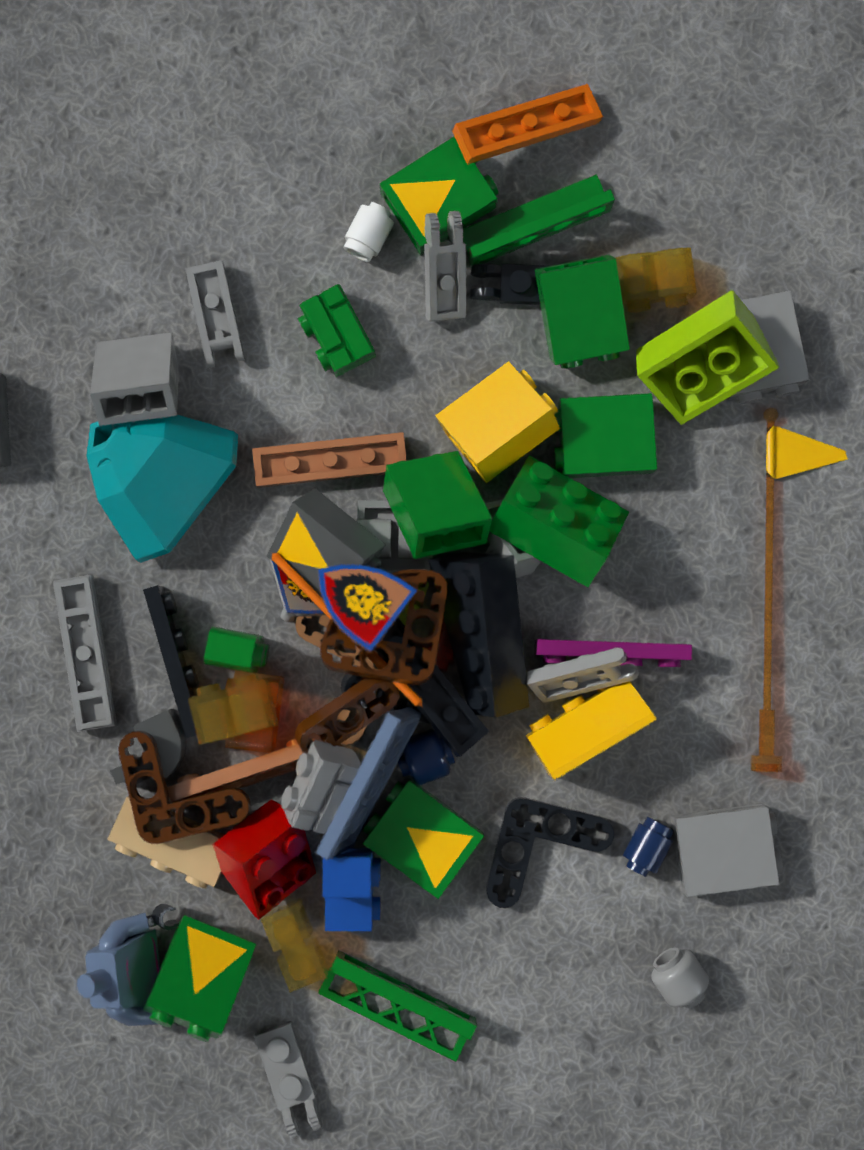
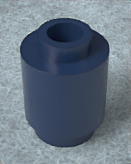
(648, 847)

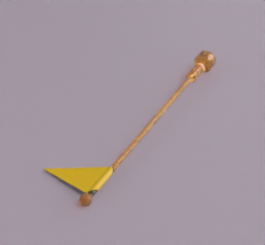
(785, 455)

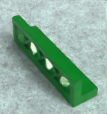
(536, 220)
(406, 997)

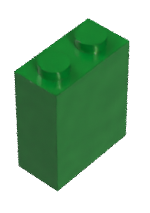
(582, 311)
(606, 436)
(436, 504)

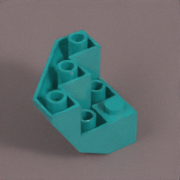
(158, 477)

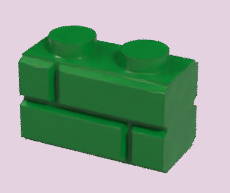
(336, 331)

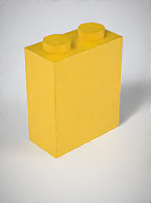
(499, 421)

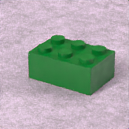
(558, 521)

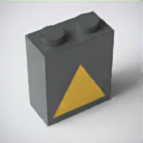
(323, 536)

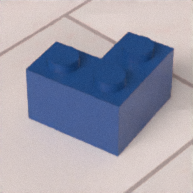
(349, 890)

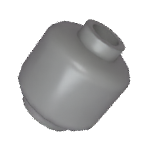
(680, 978)

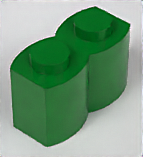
(235, 650)

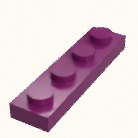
(667, 654)

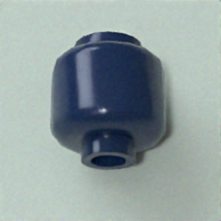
(426, 758)

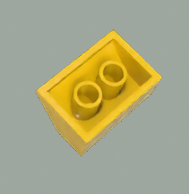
(588, 727)

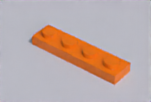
(527, 123)

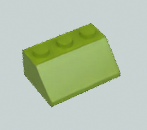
(705, 358)

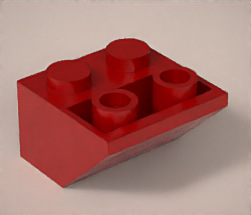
(265, 858)

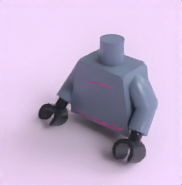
(125, 967)

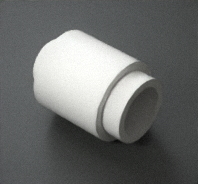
(368, 231)

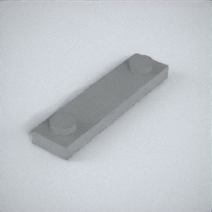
(85, 653)

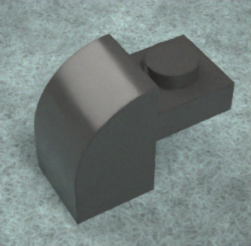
(170, 743)

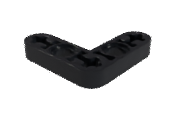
(525, 836)

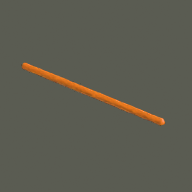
(319, 602)

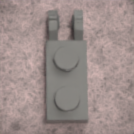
(445, 269)
(288, 1075)

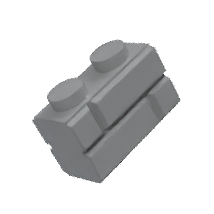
(320, 786)

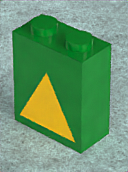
(438, 185)
(422, 837)
(199, 979)

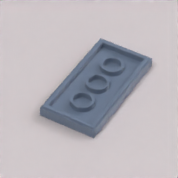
(369, 782)

